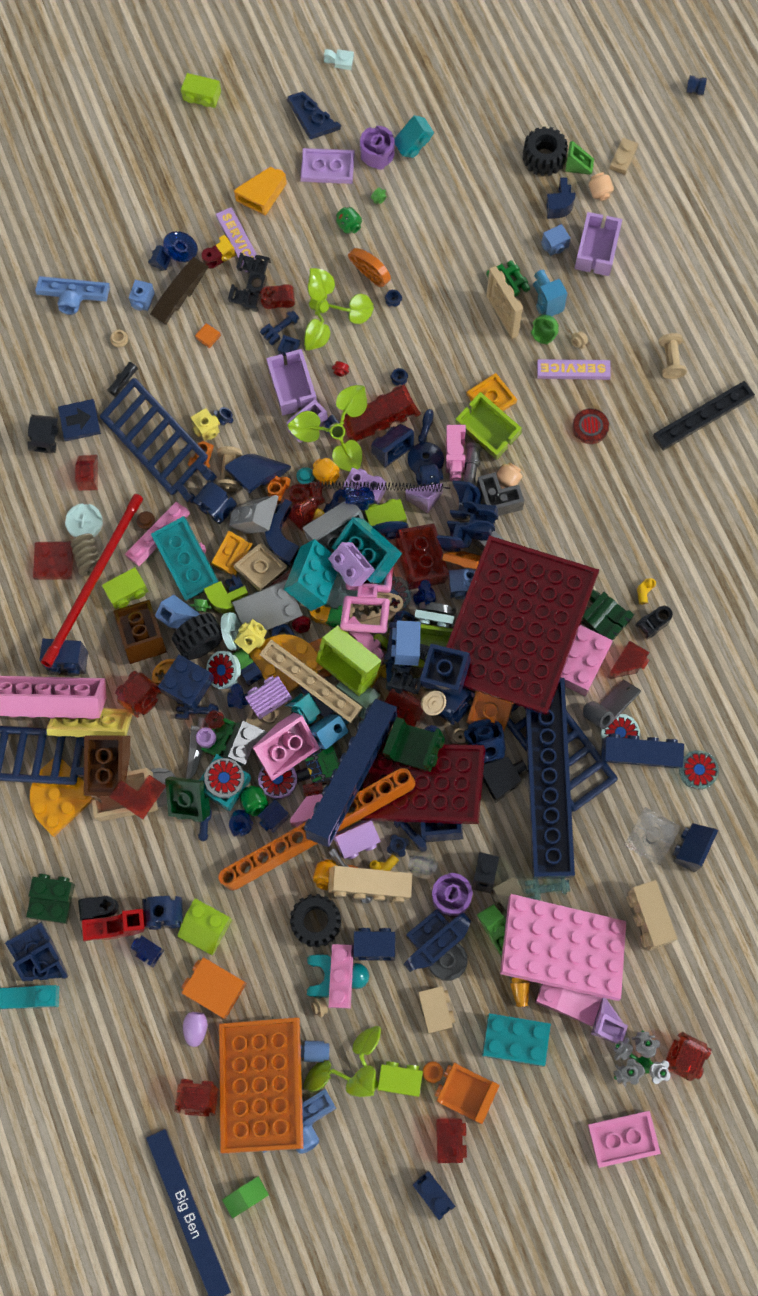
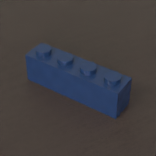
(642, 752)

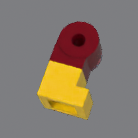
(218, 253)

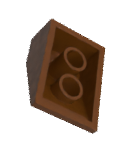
(139, 631)
(105, 763)

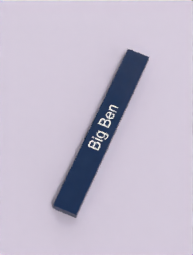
(188, 1214)

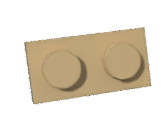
(624, 156)

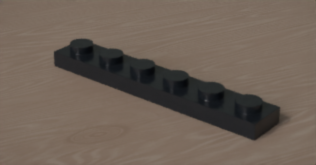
(703, 415)

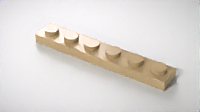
(311, 681)

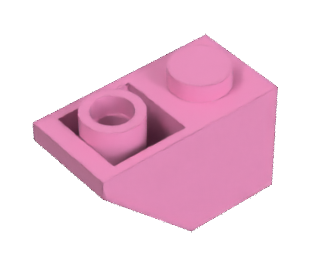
(305, 810)

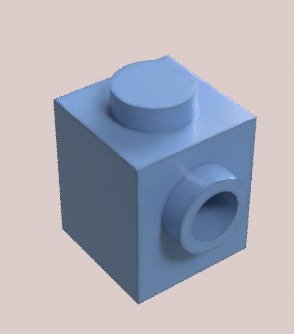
(555, 240)
(141, 295)

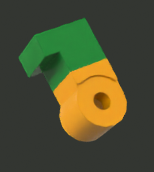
(327, 616)

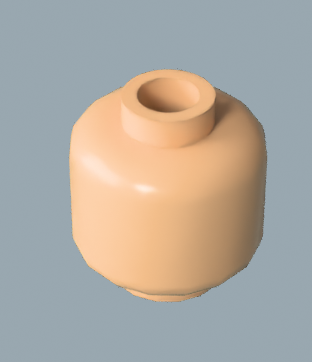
(601, 186)
(509, 475)

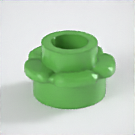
(378, 196)

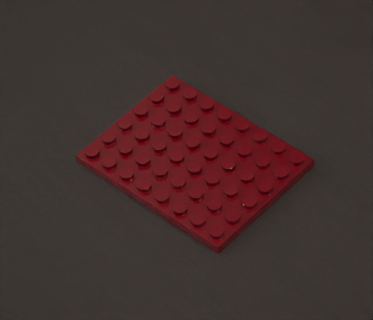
(521, 622)

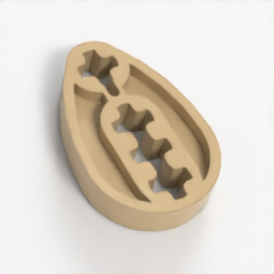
(374, 619)

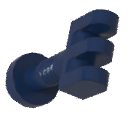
(272, 333)
(199, 710)
(416, 838)

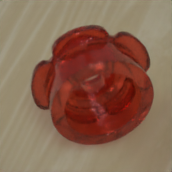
(214, 724)

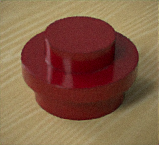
(301, 624)

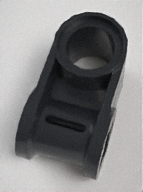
(652, 624)
(94, 907)

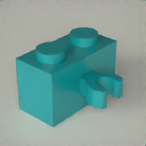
(413, 136)

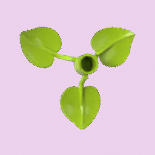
(320, 285)
(307, 426)
(363, 1082)

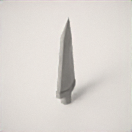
(194, 749)

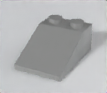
(268, 606)

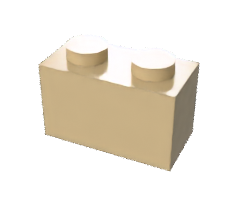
(436, 1010)

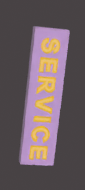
(235, 233)
(573, 369)

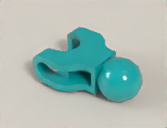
(359, 977)

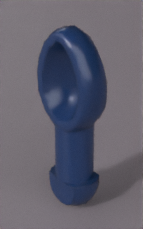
(427, 422)
(203, 836)

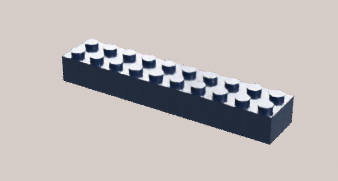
(550, 790)

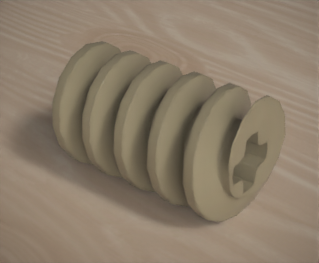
(84, 553)

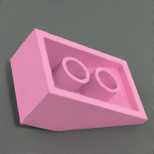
(285, 745)
(569, 1003)

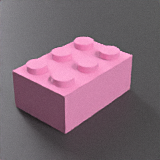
(585, 660)

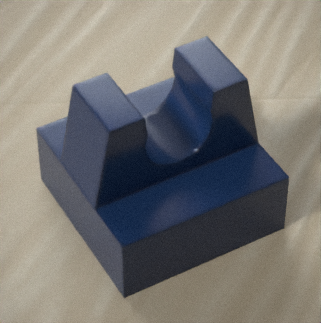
(159, 258)

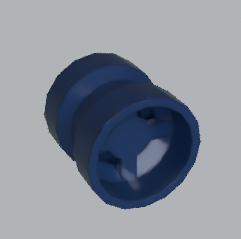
(696, 85)

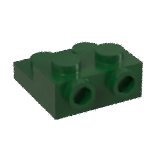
(186, 799)
(50, 898)

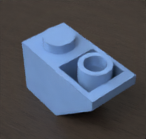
(174, 612)

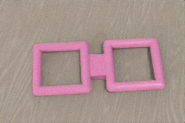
(367, 596)

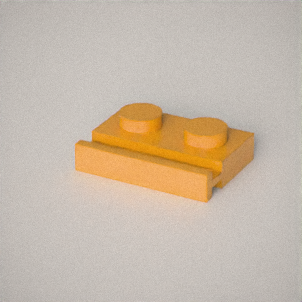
(230, 552)

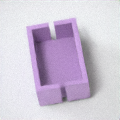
(598, 244)
(291, 381)

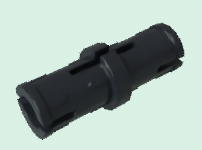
(122, 379)

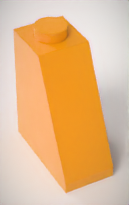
(262, 190)

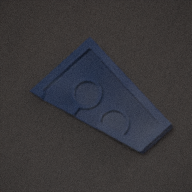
(313, 119)

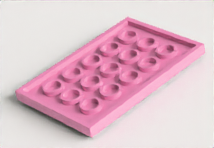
(563, 947)

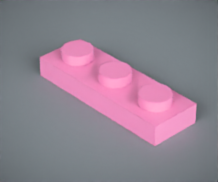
(341, 976)

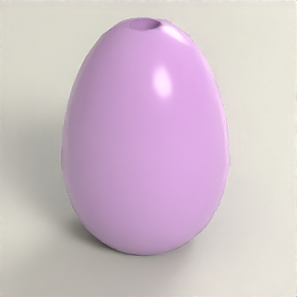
(194, 1028)

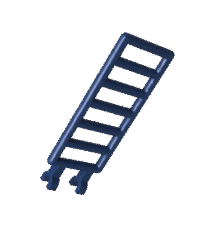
(138, 452)
(588, 748)
(54, 778)

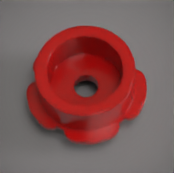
(340, 368)

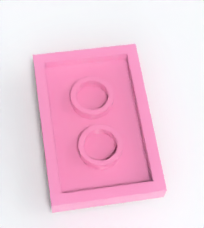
(624, 1139)

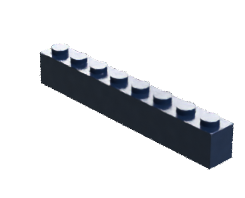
(351, 773)

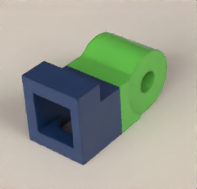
(249, 670)

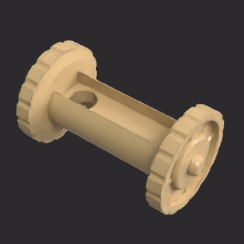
(670, 343)
(228, 454)
(431, 700)

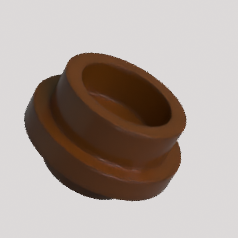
(145, 520)

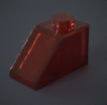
(86, 472)
(630, 661)

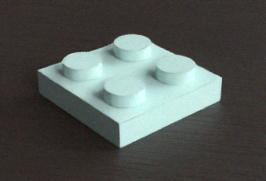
(435, 618)

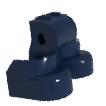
(481, 519)

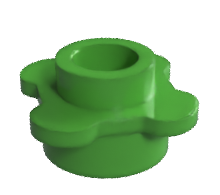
(201, 605)

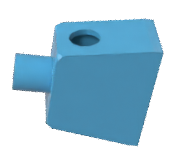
(329, 730)

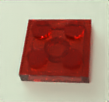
(52, 561)

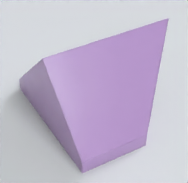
(423, 499)
(608, 1024)

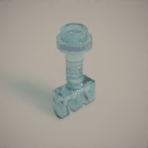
(564, 886)

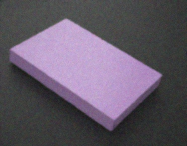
(327, 166)

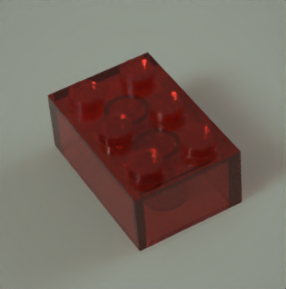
(421, 555)

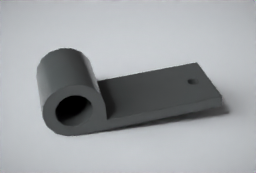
(612, 706)

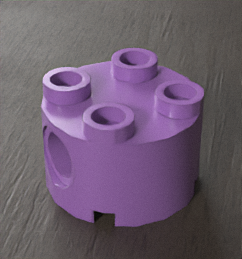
(377, 147)
(452, 894)

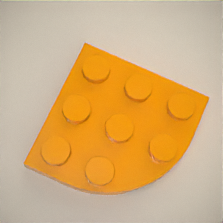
(294, 645)
(56, 803)

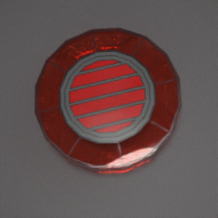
(590, 426)

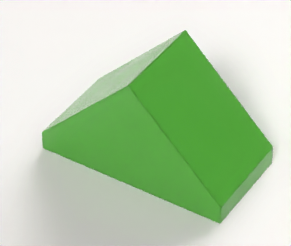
(578, 160)
(245, 1197)

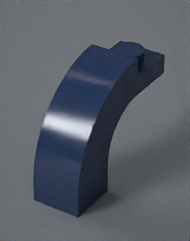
(277, 543)

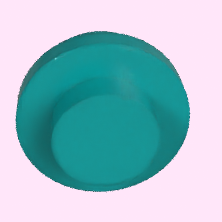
(305, 475)

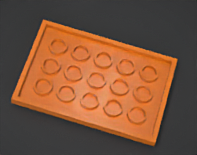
(260, 1086)

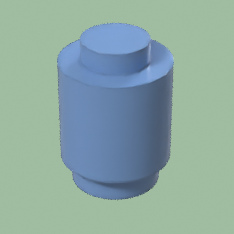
(315, 1051)

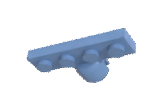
(72, 292)
(313, 1110)

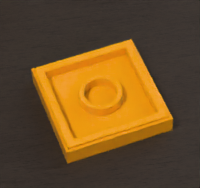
(495, 391)

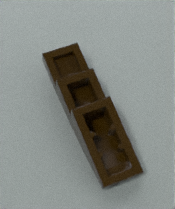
(179, 289)

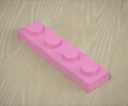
(145, 545)

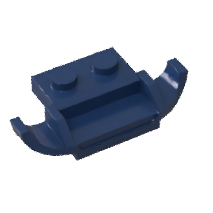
(435, 938)

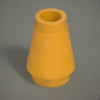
(520, 991)

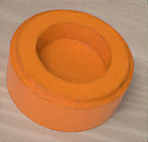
(432, 1072)

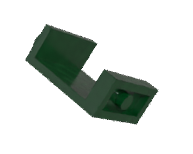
(413, 745)

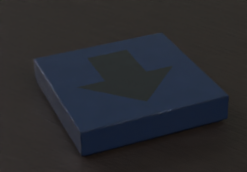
(79, 420)

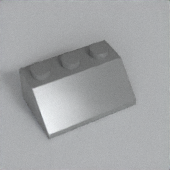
(331, 524)

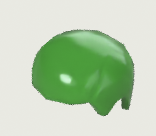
(545, 329)

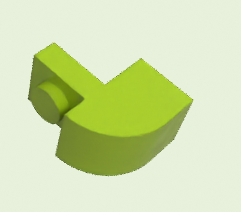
(221, 600)

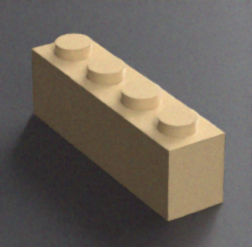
(370, 883)

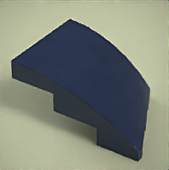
(254, 470)
(36, 955)

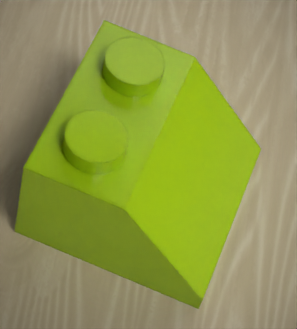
(204, 926)

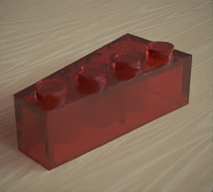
(381, 414)

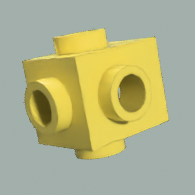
(205, 425)
(250, 636)

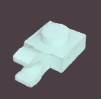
(342, 59)

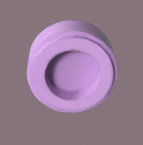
(206, 737)

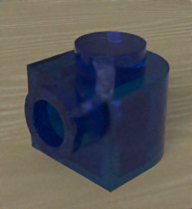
(240, 823)

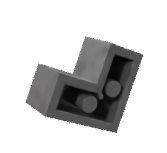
(506, 499)
(242, 741)

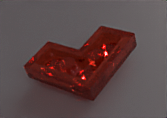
(138, 801)

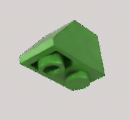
(494, 925)

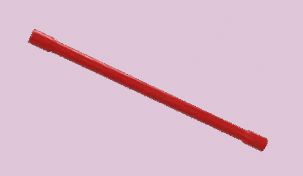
(53, 651)

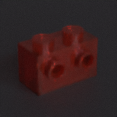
(450, 1141)

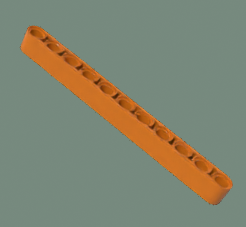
(290, 838)

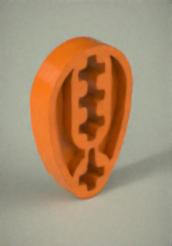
(370, 266)

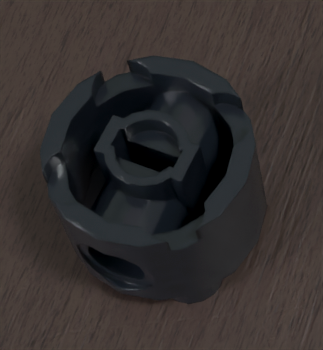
(42, 433)

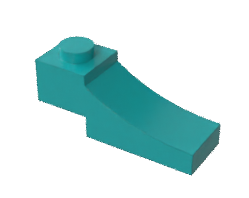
(29, 997)

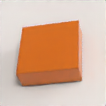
(207, 335)

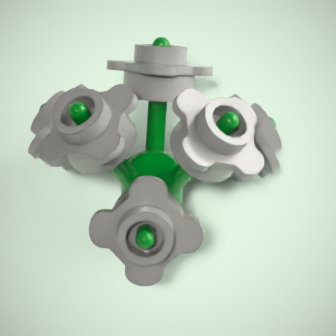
(638, 1066)

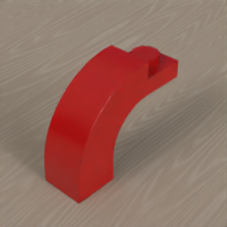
(119, 926)

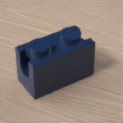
(433, 1195)

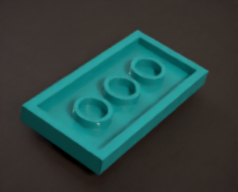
(184, 558)

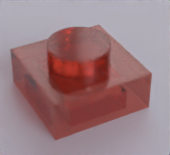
(312, 789)

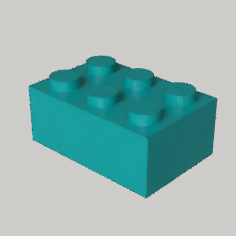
(372, 546)
(311, 575)
(516, 1040)

